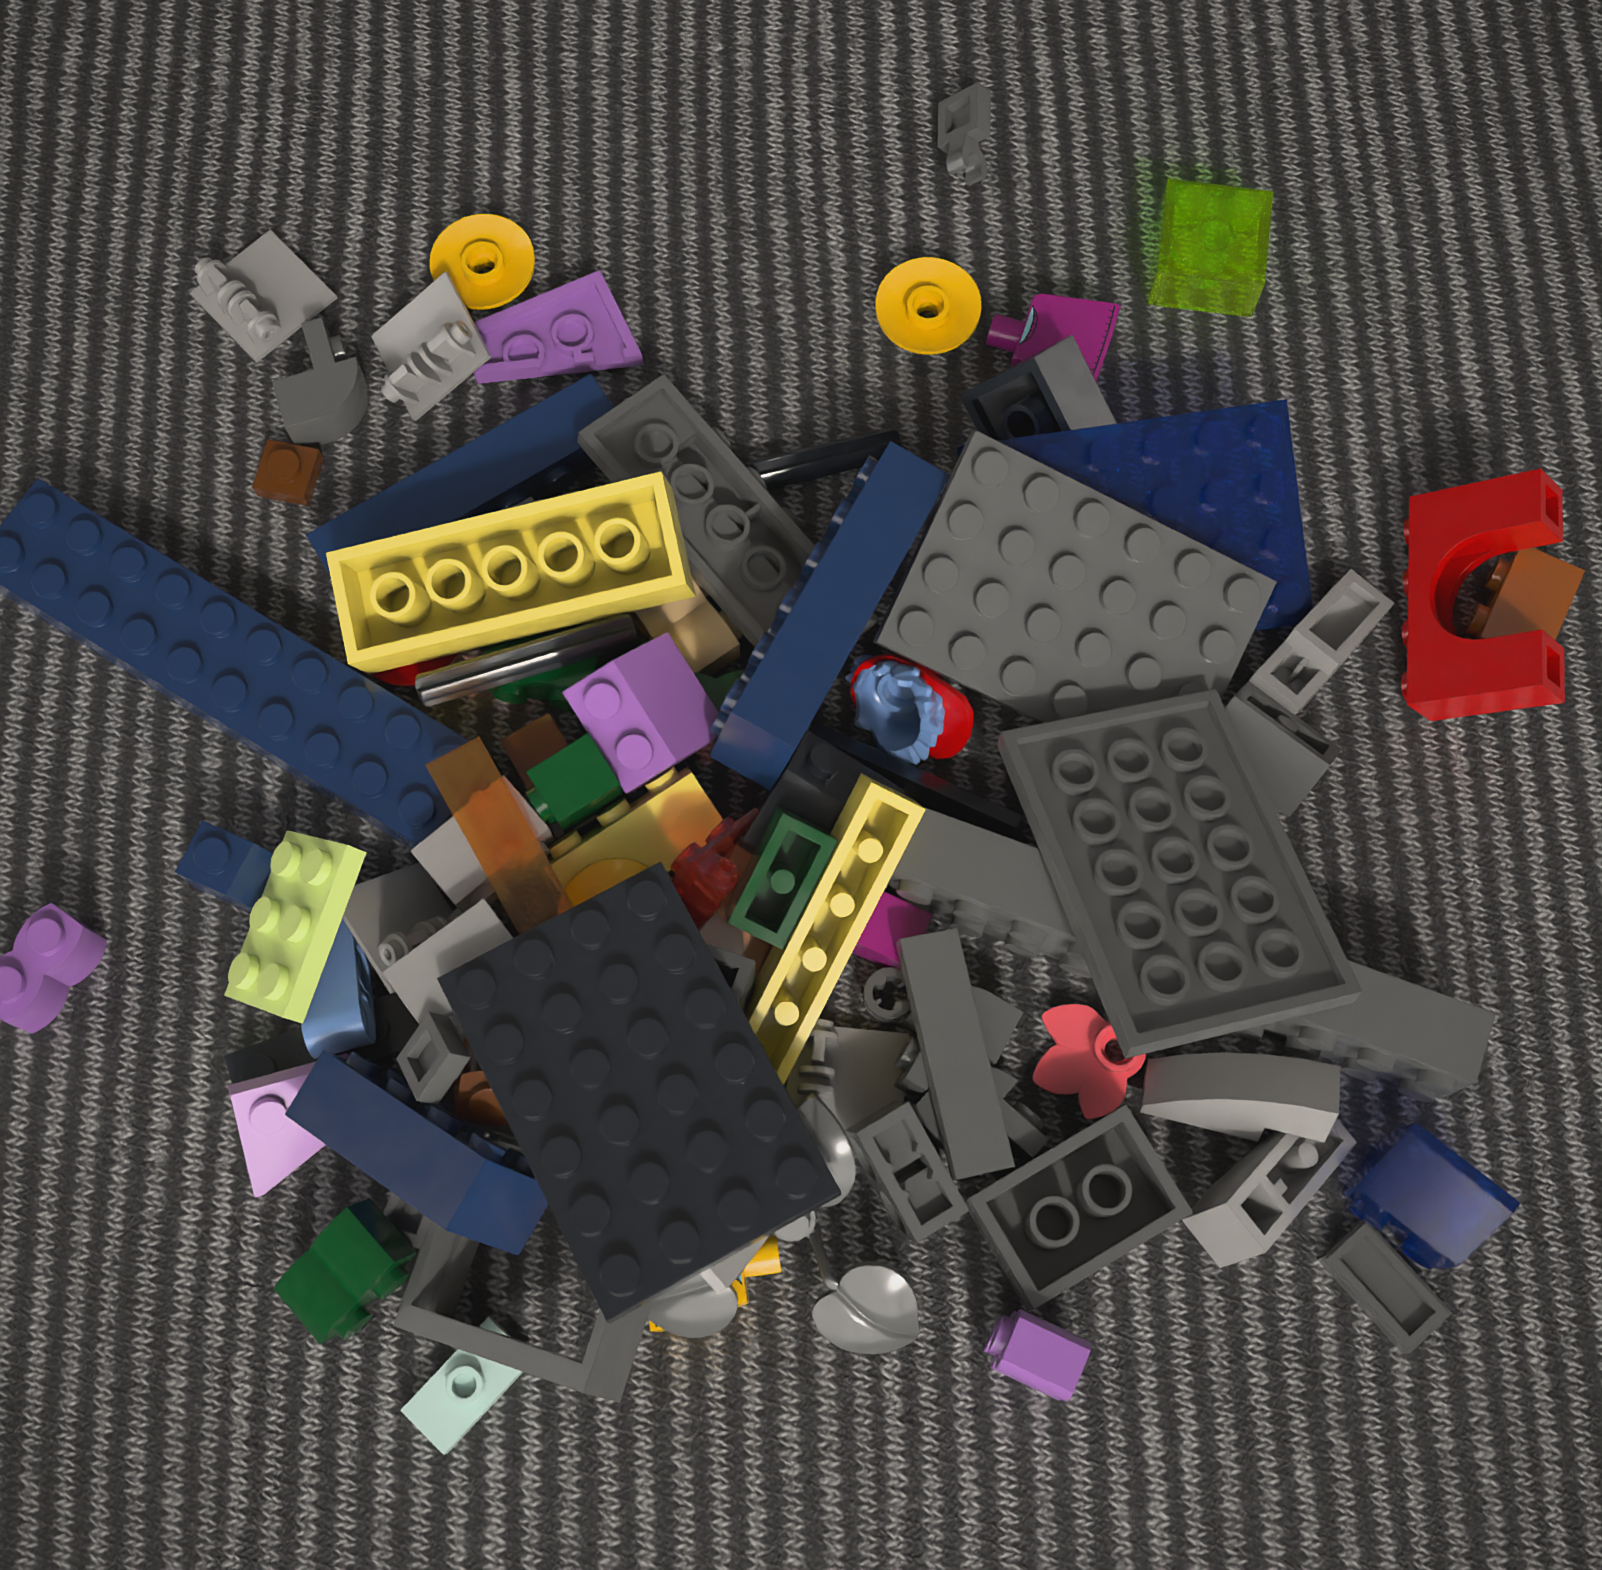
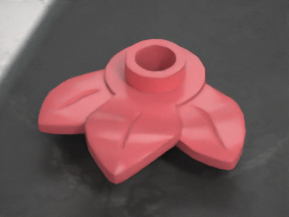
(1080, 1061)

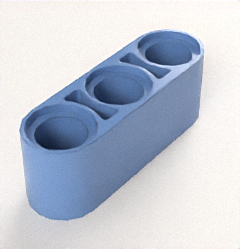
(343, 1004)

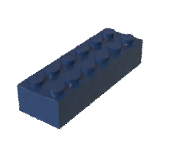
(824, 614)

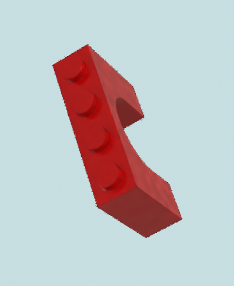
(1447, 539)

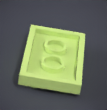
(294, 925)

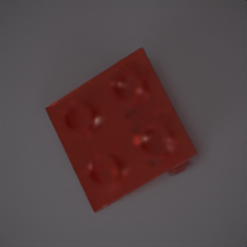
(705, 873)

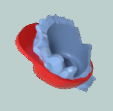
(909, 708)

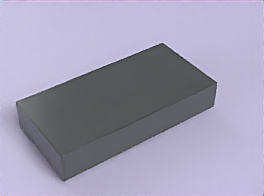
(1384, 1286)

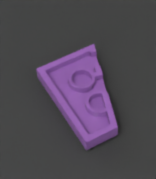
(558, 334)

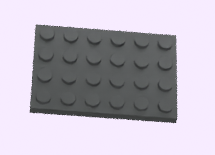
(1065, 595)
(1175, 872)

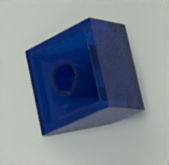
(1427, 1197)

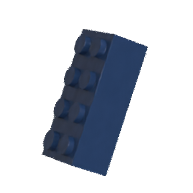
(421, 1151)

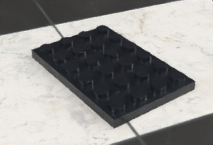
(637, 1091)

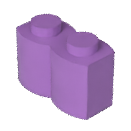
(46, 960)
(1037, 1353)

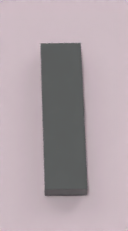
(954, 1054)

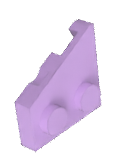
(269, 1139)

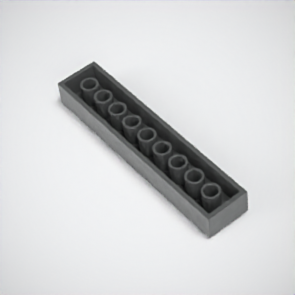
(1005, 890)

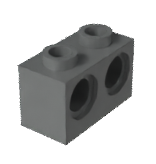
(906, 1171)

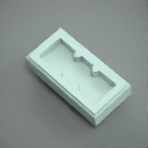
(459, 1395)

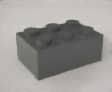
(1077, 1208)

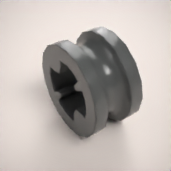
(877, 982)

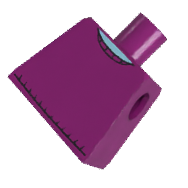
(1054, 319)

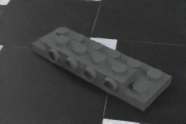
(732, 529)

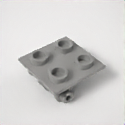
(260, 294)
(429, 348)
(396, 915)
(848, 1070)

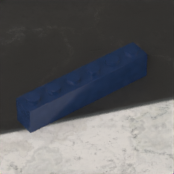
(492, 473)

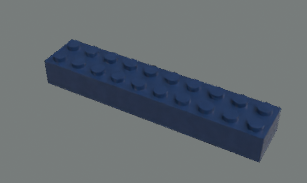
(226, 663)

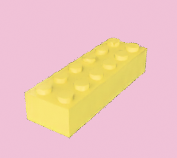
(510, 574)

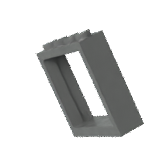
(435, 1293)

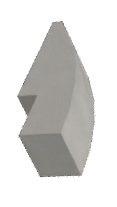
(1321, 642)
(1244, 1093)

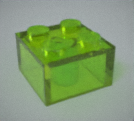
(1210, 247)

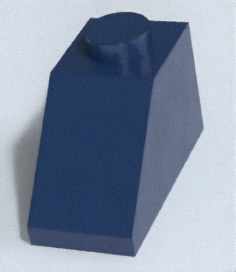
(226, 866)

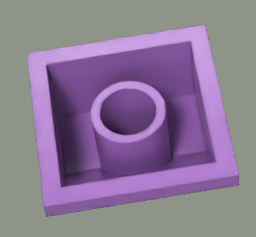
(644, 711)

